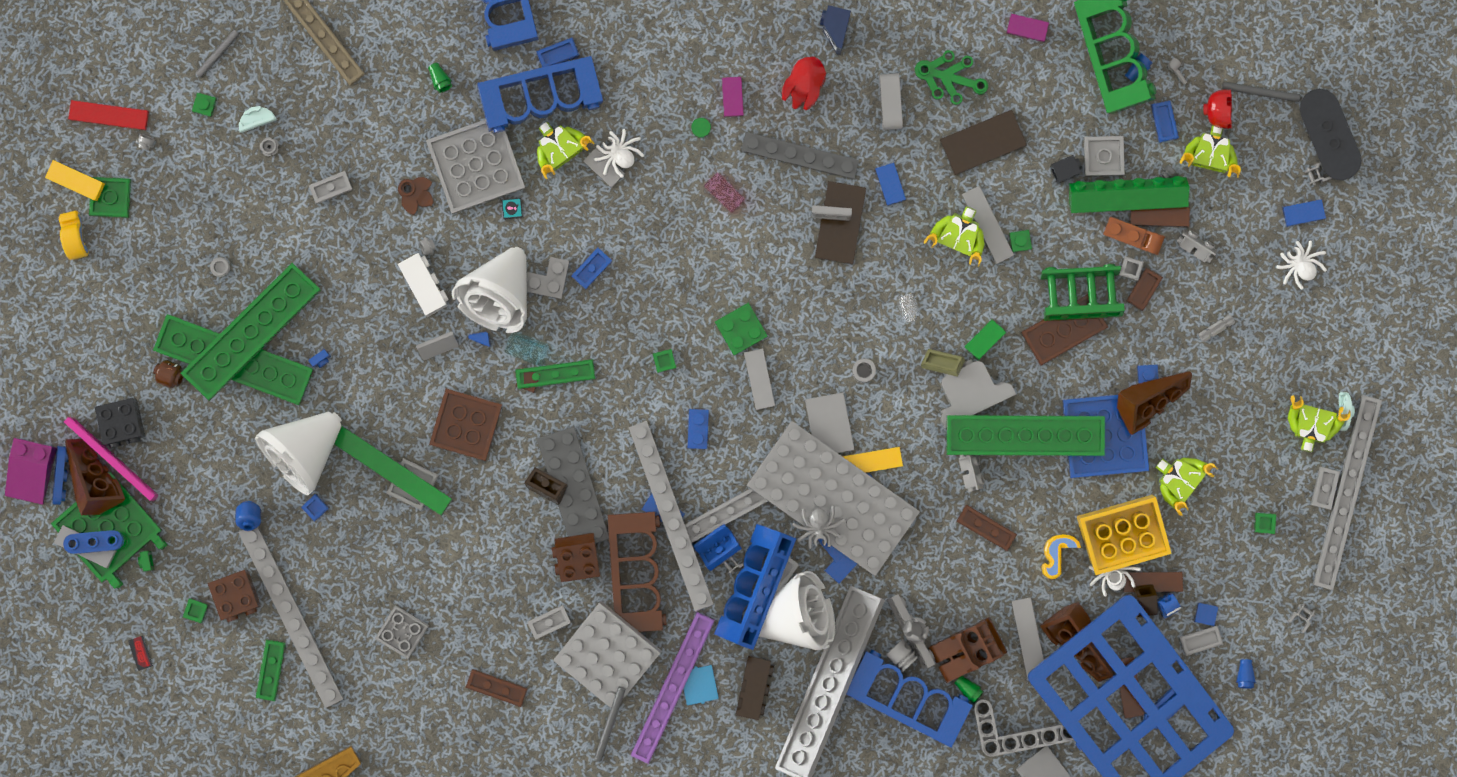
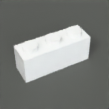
(423, 284)

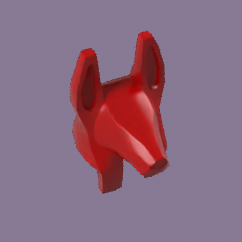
(804, 82)

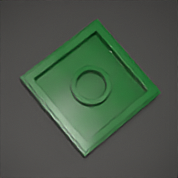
(113, 200)

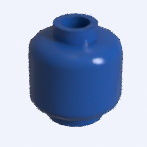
(248, 516)

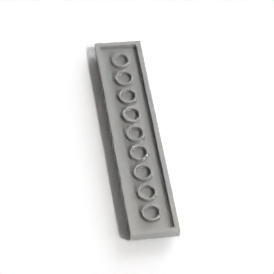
(829, 684)

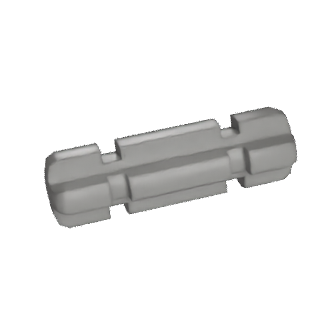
(1216, 328)

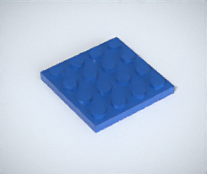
(1122, 450)

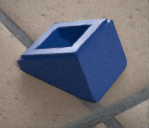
(482, 338)

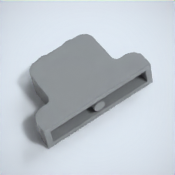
(972, 391)

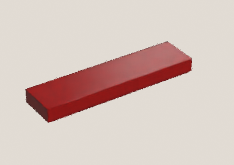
(108, 115)

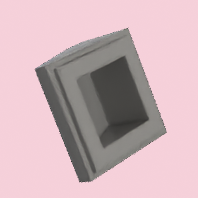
(1131, 268)

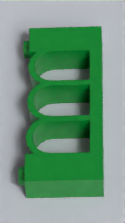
(1128, 96)

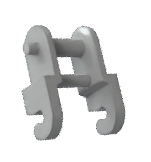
(1309, 171)
(729, 567)
(1311, 613)

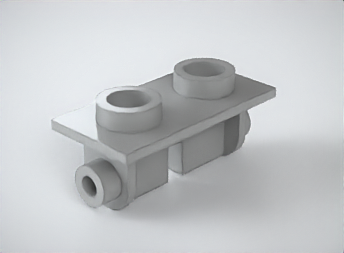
(1191, 240)
(974, 478)

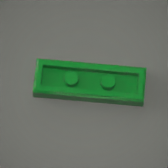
(270, 670)

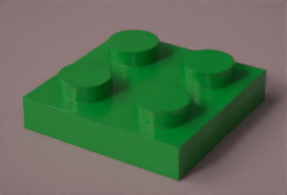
(741, 329)

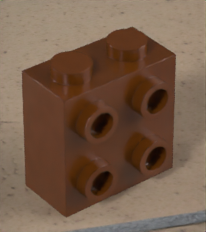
(576, 557)
(234, 595)

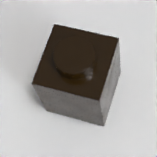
(1147, 599)

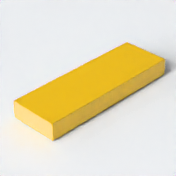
(75, 180)
(877, 460)

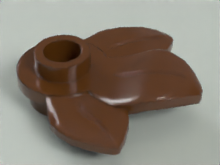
(417, 196)

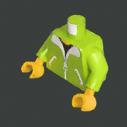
(559, 147)
(1212, 153)
(960, 234)
(1314, 423)
(1181, 479)

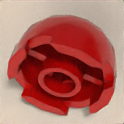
(1219, 109)

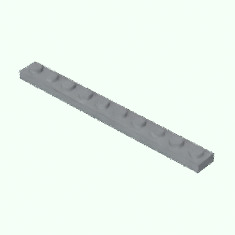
(1347, 492)
(671, 516)
(291, 616)

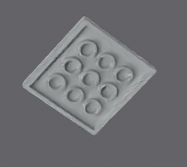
(475, 166)
(607, 654)

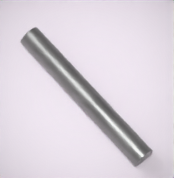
(217, 53)

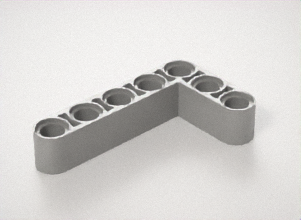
(1018, 737)

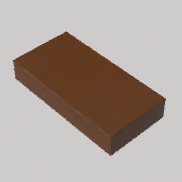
(1144, 289)

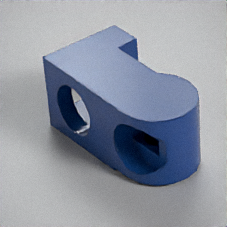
(1168, 605)

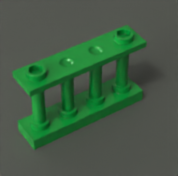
(1074, 310)

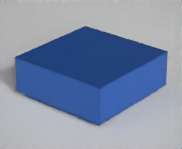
(315, 507)
(1206, 614)

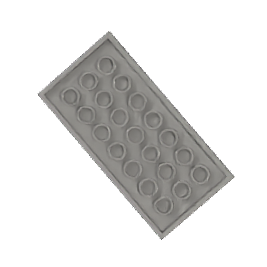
(812, 476)

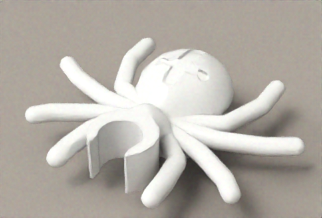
(618, 153)
(1301, 264)
(1115, 578)

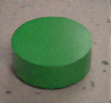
(701, 127)

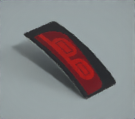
(140, 653)

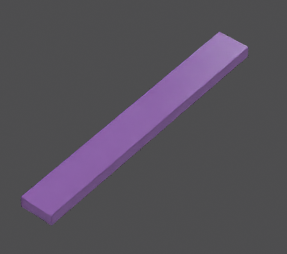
(672, 687)

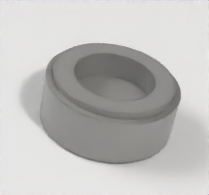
(220, 267)

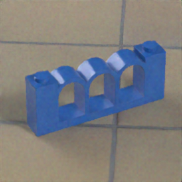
(513, 33)
(586, 82)
(747, 631)
(952, 721)

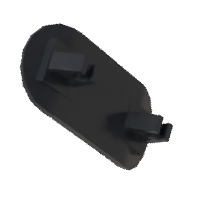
(1330, 134)

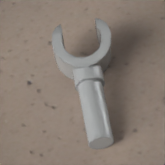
(1173, 66)

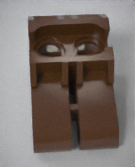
(963, 642)

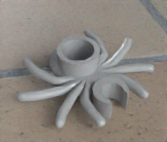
(819, 527)

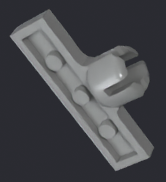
(913, 629)

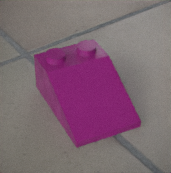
(29, 470)

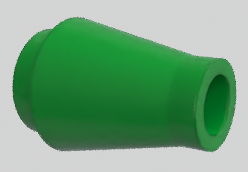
(440, 79)
(969, 689)

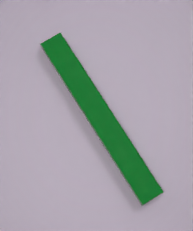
(392, 471)

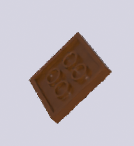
(465, 424)

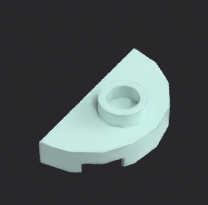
(255, 117)
(1345, 401)

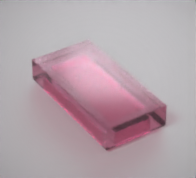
(724, 193)

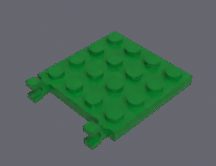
(128, 519)

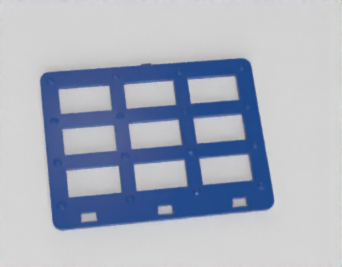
(1162, 655)

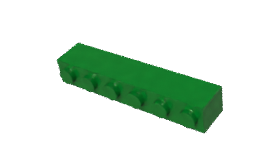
(1129, 194)

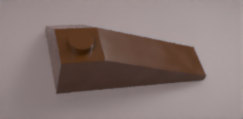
(1144, 400)
(92, 484)
(1068, 623)

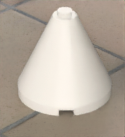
(496, 292)
(301, 448)
(801, 614)

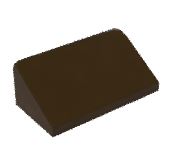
(546, 485)

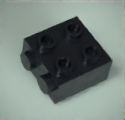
(120, 422)

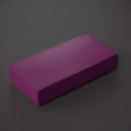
(1027, 27)
(732, 96)

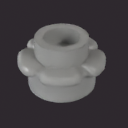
(145, 142)
(264, 146)
(427, 246)

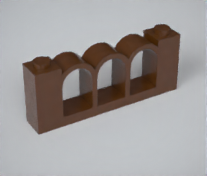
(635, 523)

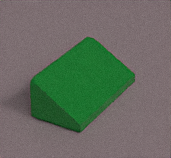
(985, 339)

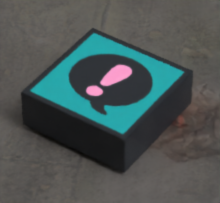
(512, 208)

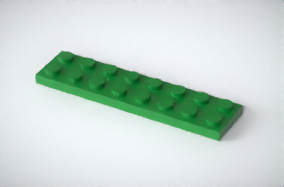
(250, 332)
(264, 372)
(1025, 435)

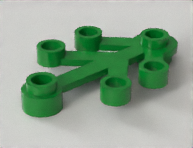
(948, 77)

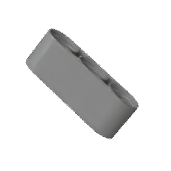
(891, 101)

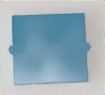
(700, 686)

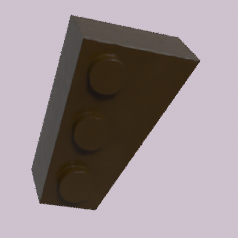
(754, 688)

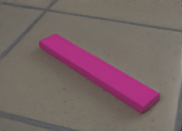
(115, 462)

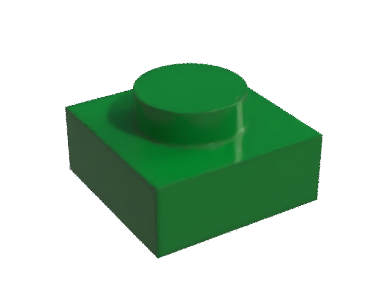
(204, 104)
(1020, 241)
(664, 361)
(1265, 523)
(146, 561)
(195, 610)

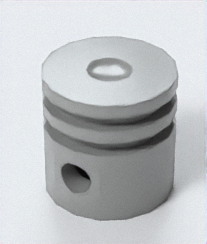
(863, 370)
(902, 655)

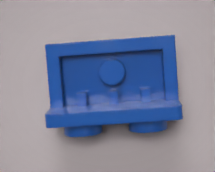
(717, 547)

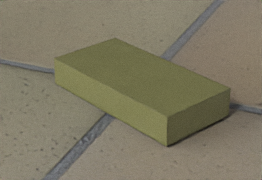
(942, 362)

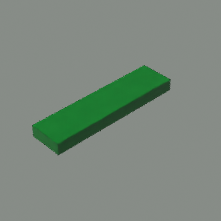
(557, 374)

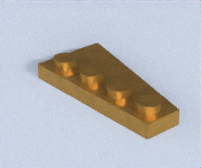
(335, 766)

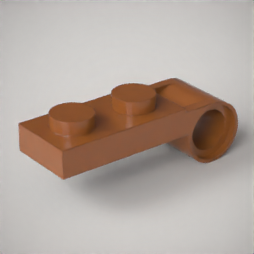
(1134, 235)

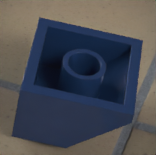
(835, 25)

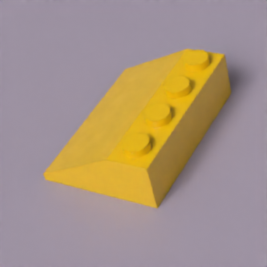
(1124, 534)

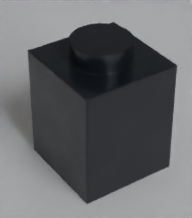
(1066, 169)

